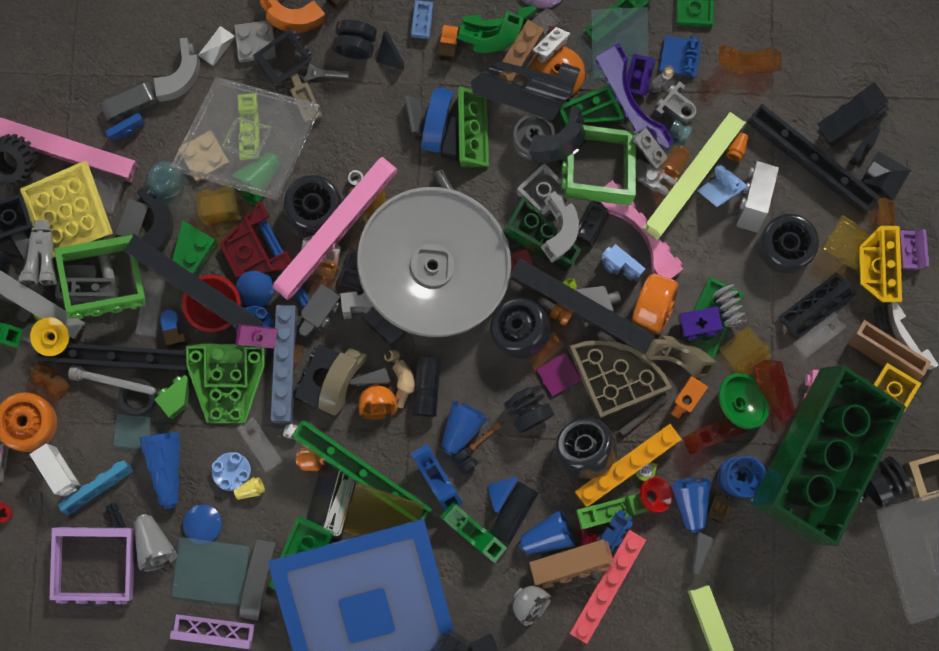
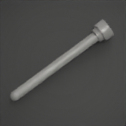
(78, 373)

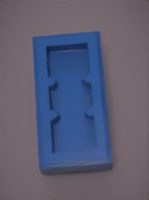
(125, 128)

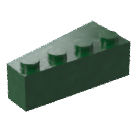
(532, 230)

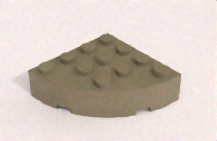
(616, 375)

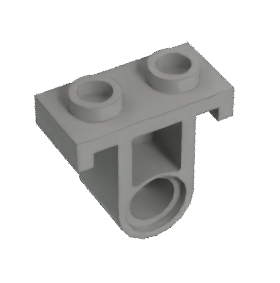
(674, 104)

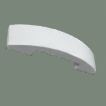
(895, 314)

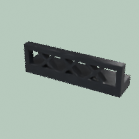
(820, 307)

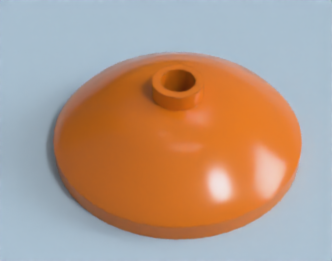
(563, 55)

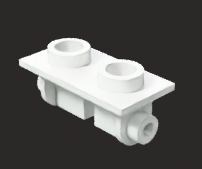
(551, 43)

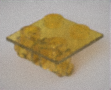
(745, 351)

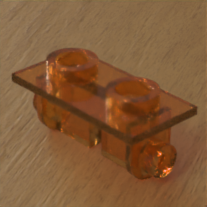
(54, 386)

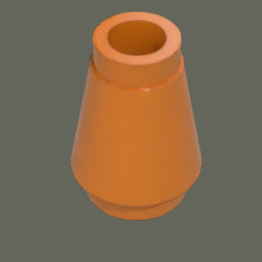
(737, 148)

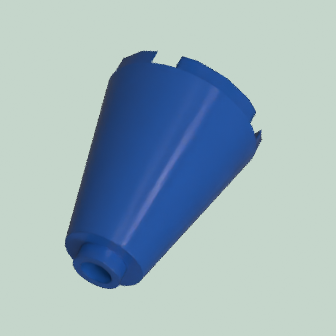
(461, 427)
(692, 501)
(548, 535)

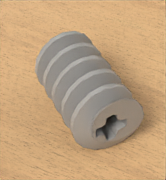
(729, 306)

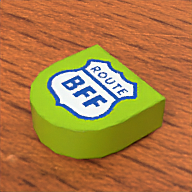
(646, 472)

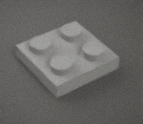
(252, 38)

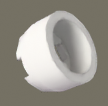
(352, 174)
(288, 430)

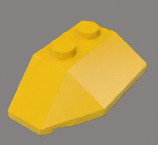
(882, 264)

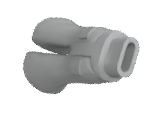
(39, 245)

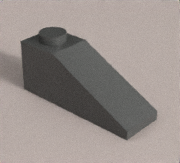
(86, 289)

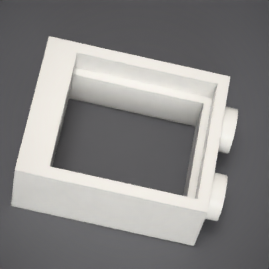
(55, 470)

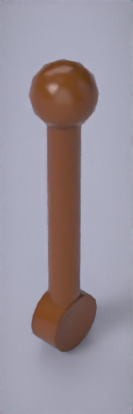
(496, 427)

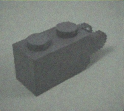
(318, 310)

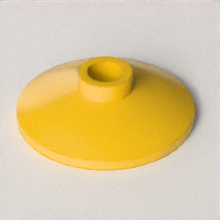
(40, 336)

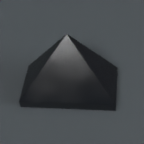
(389, 54)

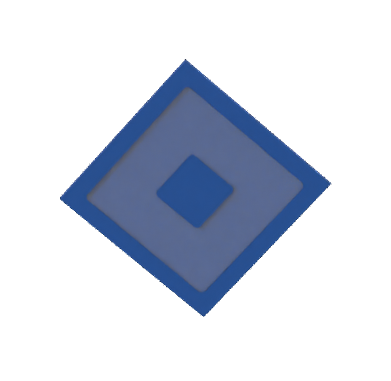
(364, 593)

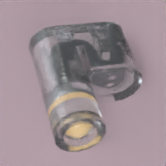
(662, 80)

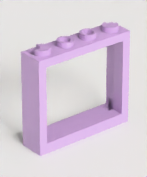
(82, 598)

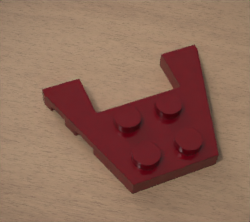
(245, 249)

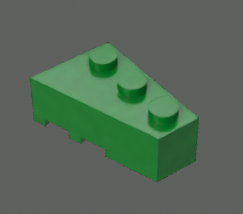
(596, 106)
(193, 248)

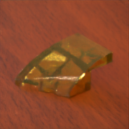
(845, 242)

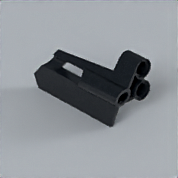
(540, 96)

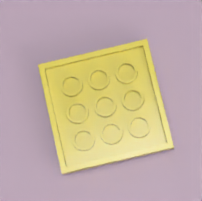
(70, 204)

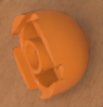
(377, 402)

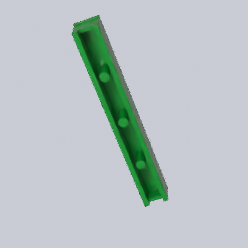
(348, 463)

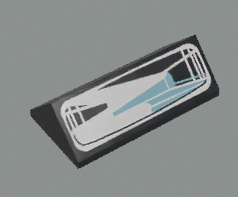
(331, 500)

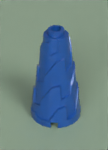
(163, 462)

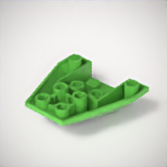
(225, 379)

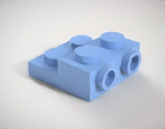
(616, 260)

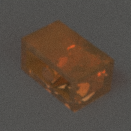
(676, 162)

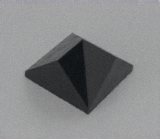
(885, 176)
(14, 216)

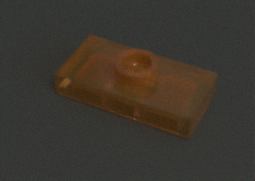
(886, 212)

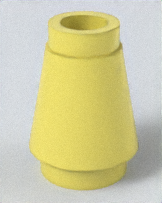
(251, 488)

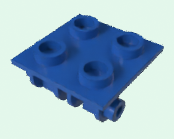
(681, 55)

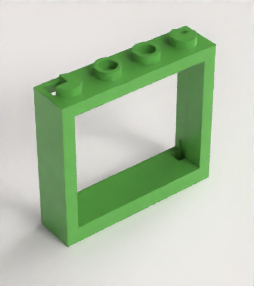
(598, 193)
(95, 249)

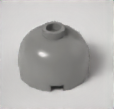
(529, 603)

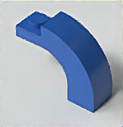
(436, 119)
(436, 477)

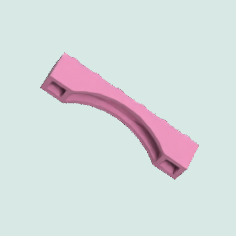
(661, 259)

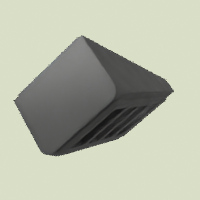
(377, 377)
(701, 549)

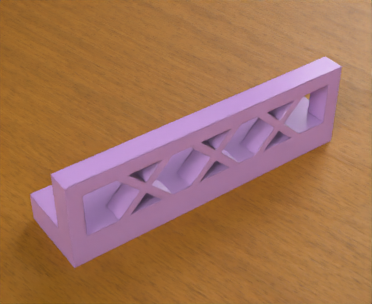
(212, 639)

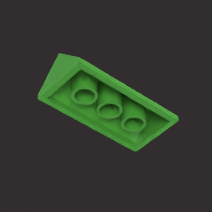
(473, 129)

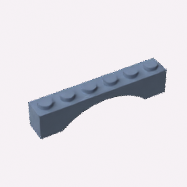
(283, 364)

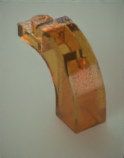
(749, 62)

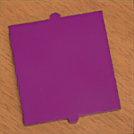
(558, 374)

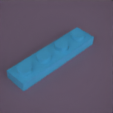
(99, 485)

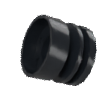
(528, 408)
(888, 481)

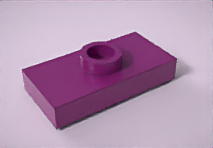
(256, 336)

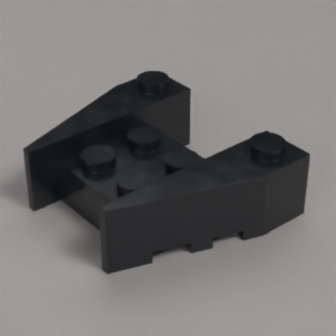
(855, 115)

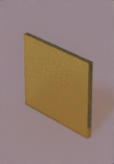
(378, 510)

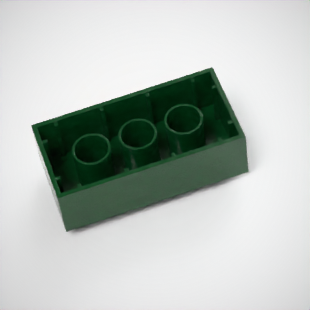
(828, 455)

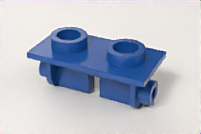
(621, 524)

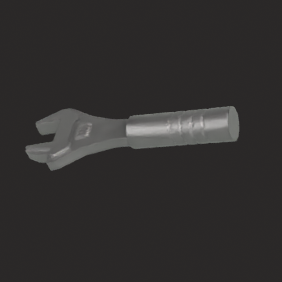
(313, 72)

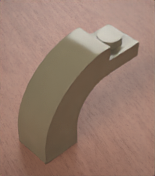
(682, 353)
(337, 380)

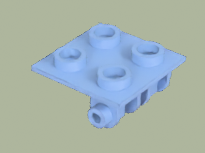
(722, 187)

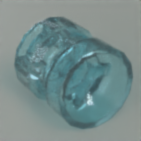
(680, 131)

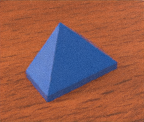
(499, 492)

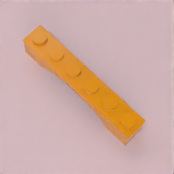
(627, 466)

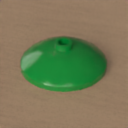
(743, 401)

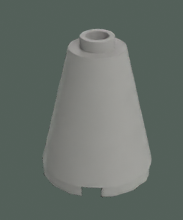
(151, 544)

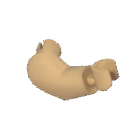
(405, 377)

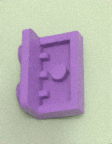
(914, 249)

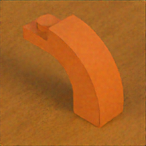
(300, 19)

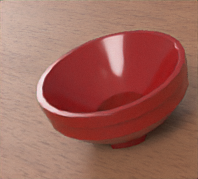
(661, 491)

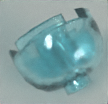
(164, 181)

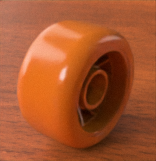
(655, 303)
(40, 422)

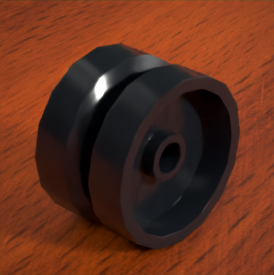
(354, 39)

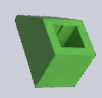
(174, 398)

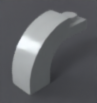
(183, 79)
(567, 227)

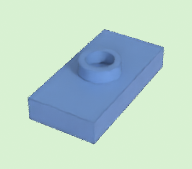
(422, 19)

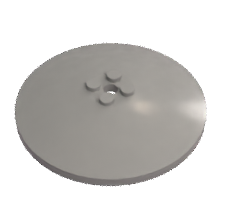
(441, 229)

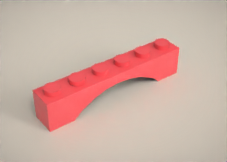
(607, 587)

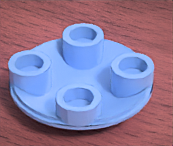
(231, 471)

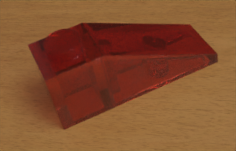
(774, 386)
(711, 435)

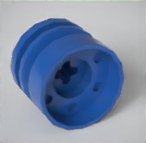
(751, 477)

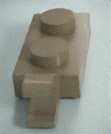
(303, 91)

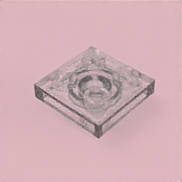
(109, 189)

